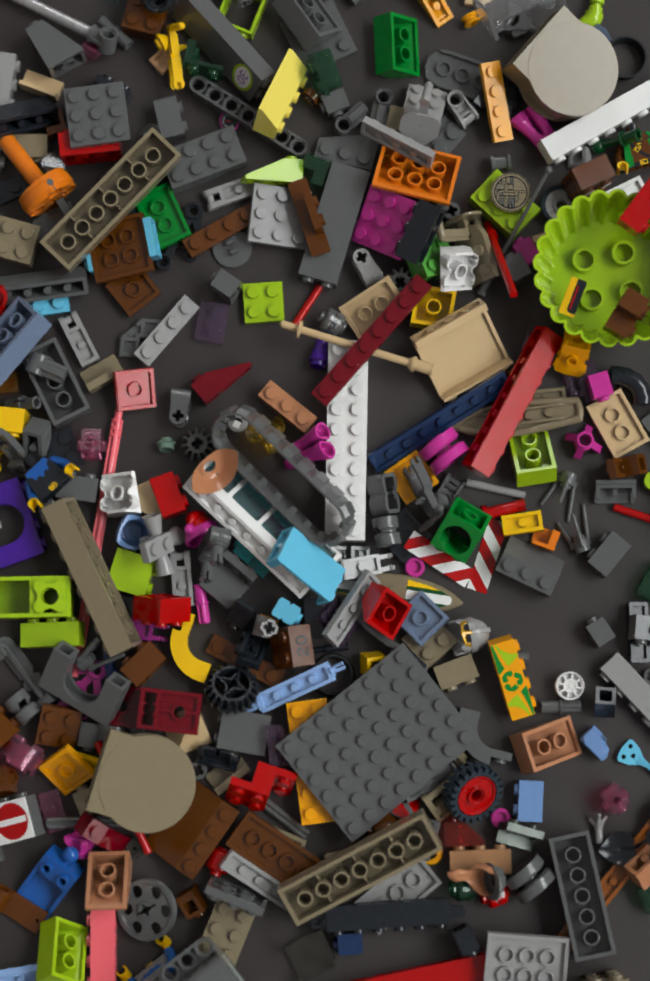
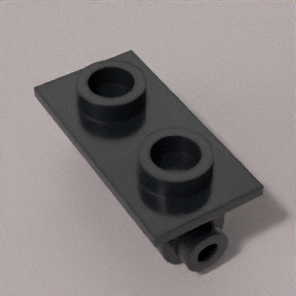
(220, 759)

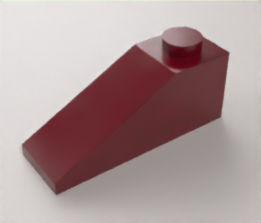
(215, 382)
(101, 833)

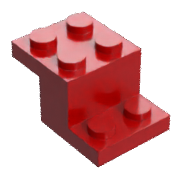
(256, 793)

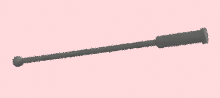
(548, 170)

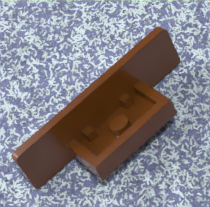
(310, 220)

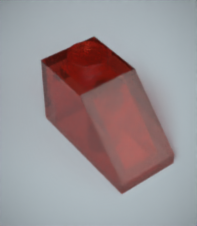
(458, 833)

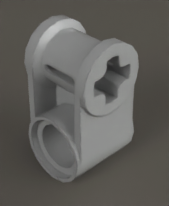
(461, 110)
(368, 271)

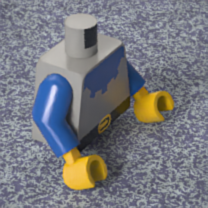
(152, 970)

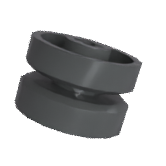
(530, 878)

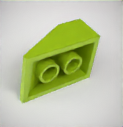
(532, 459)

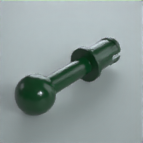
(623, 139)

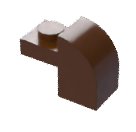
(626, 467)

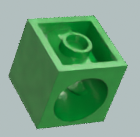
(467, 517)

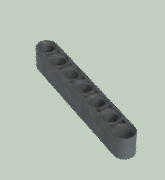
(242, 110)

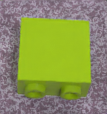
(131, 574)

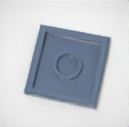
(423, 619)

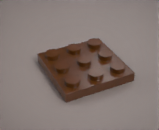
(122, 252)

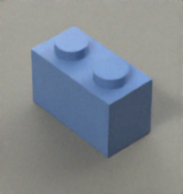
(529, 800)

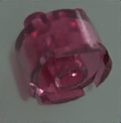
(22, 756)

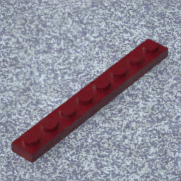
(371, 340)

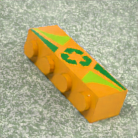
(511, 677)

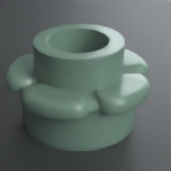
(166, 445)

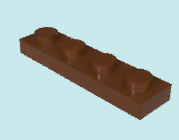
(217, 232)
(225, 651)

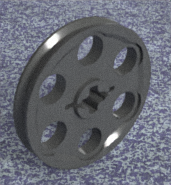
(153, 915)

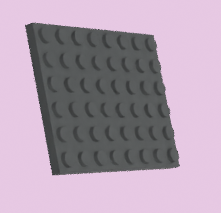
(377, 742)

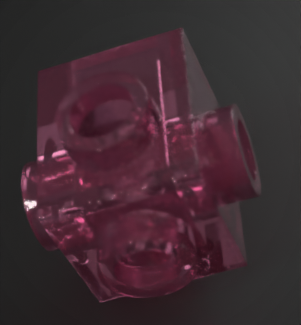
(91, 444)
(607, 796)

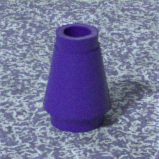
(319, 355)

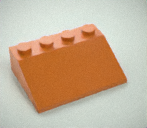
(409, 178)

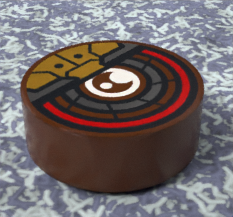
(310, 96)

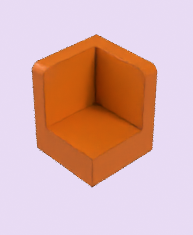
(545, 539)

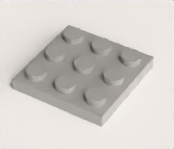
(274, 218)

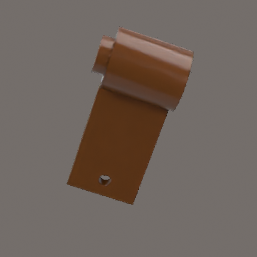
(21, 909)

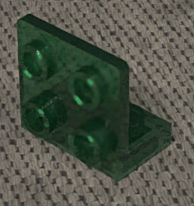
(195, 67)
(324, 71)

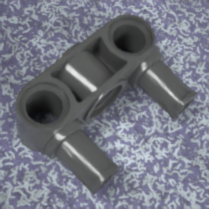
(211, 551)

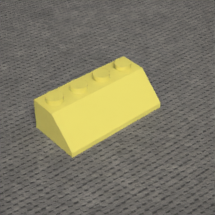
(280, 96)

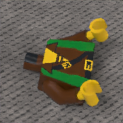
(634, 155)

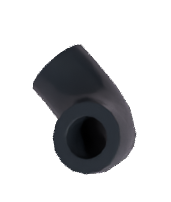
(633, 382)

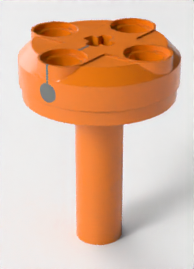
(43, 188)

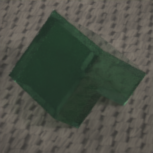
(320, 166)

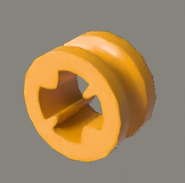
(470, 19)

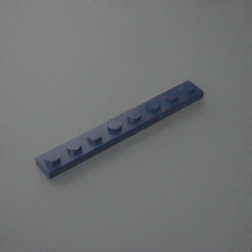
(437, 422)

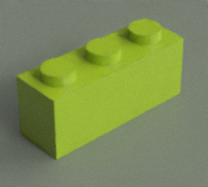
(51, 633)

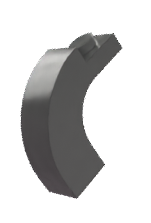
(479, 749)

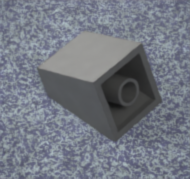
(55, 49)

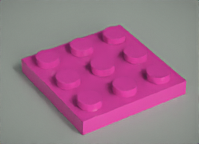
(383, 221)

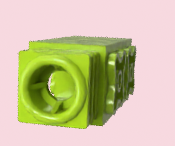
(37, 597)

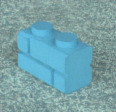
(287, 612)

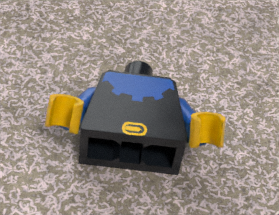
(46, 478)

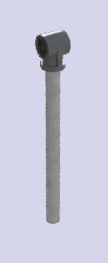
(105, 38)

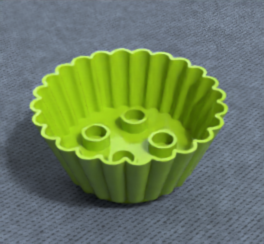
(596, 249)

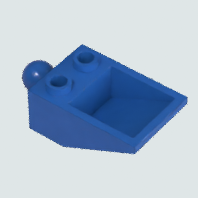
(52, 878)

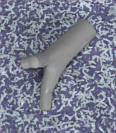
(598, 827)

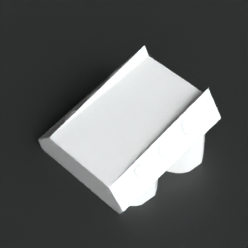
(457, 268)
(120, 494)

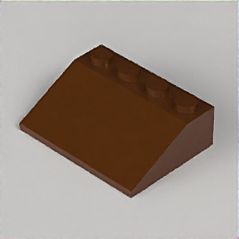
(196, 833)

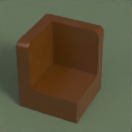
(55, 129)

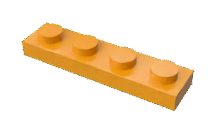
(496, 101)

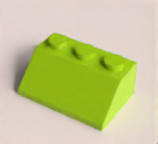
(61, 950)

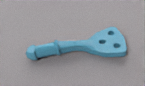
(627, 752)

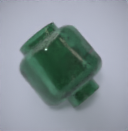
(461, 891)

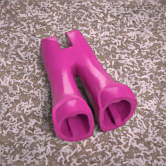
(523, 125)
(320, 451)

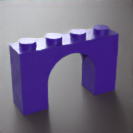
(30, 542)

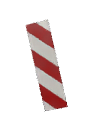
(487, 557)
(439, 560)

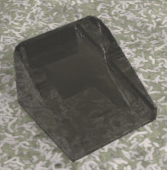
(51, 162)

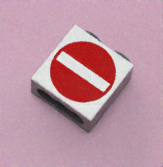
(20, 818)

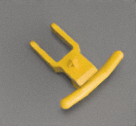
(170, 43)

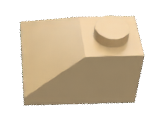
(187, 741)

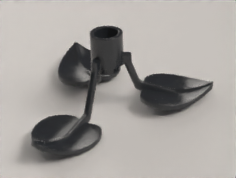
(619, 847)

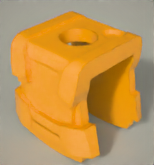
(572, 355)

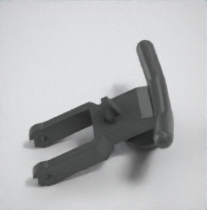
(422, 488)

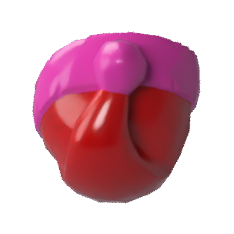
(196, 527)

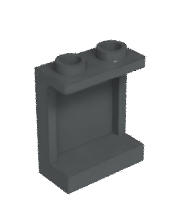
(242, 732)

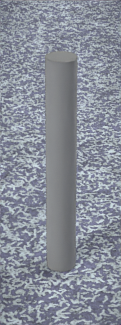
(495, 488)

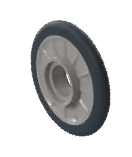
(550, 199)

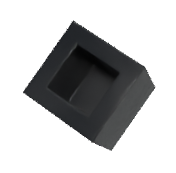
(605, 702)

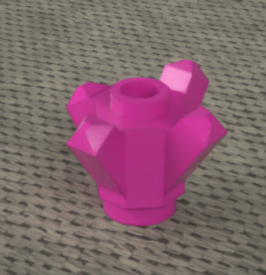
(583, 442)
(80, 843)

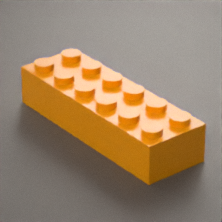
(310, 807)

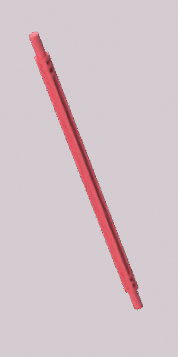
(101, 517)

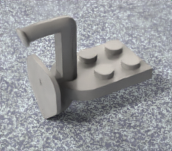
(422, 112)

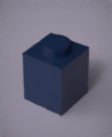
(348, 944)

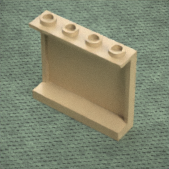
(462, 349)

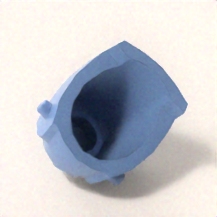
(129, 531)

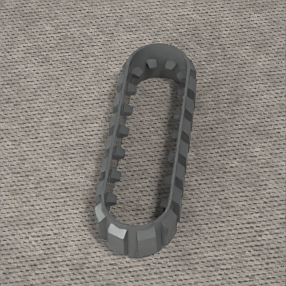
(302, 464)

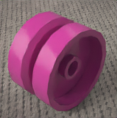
(441, 448)

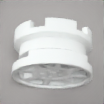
(569, 685)

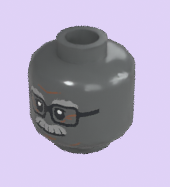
(332, 322)

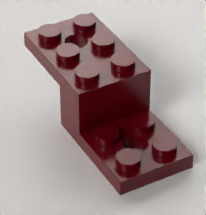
(155, 710)

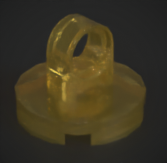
(255, 437)

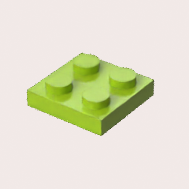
(263, 302)

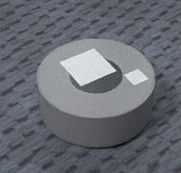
(237, 425)

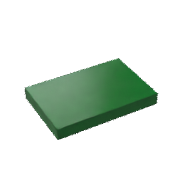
(168, 217)

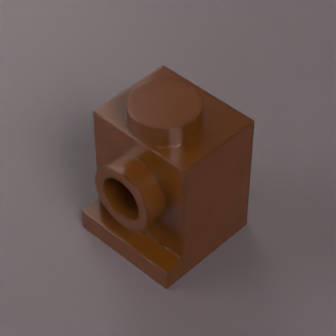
(189, 908)

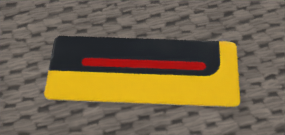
(572, 297)

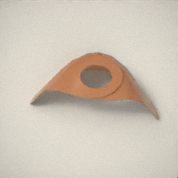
(225, 465)

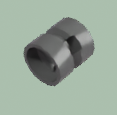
(386, 531)
(24, 714)

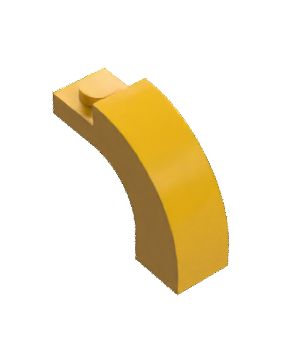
(183, 657)

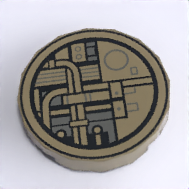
(510, 193)

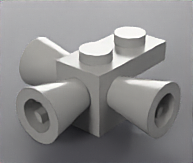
(159, 544)

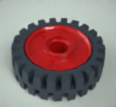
(472, 791)

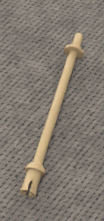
(413, 364)

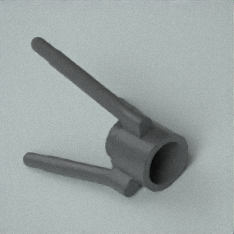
(567, 481)
(581, 542)
(87, 658)

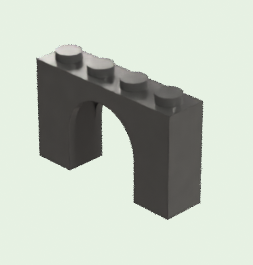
(59, 681)

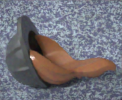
(483, 878)

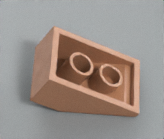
(545, 745)
(108, 880)

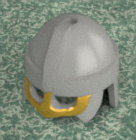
(470, 633)

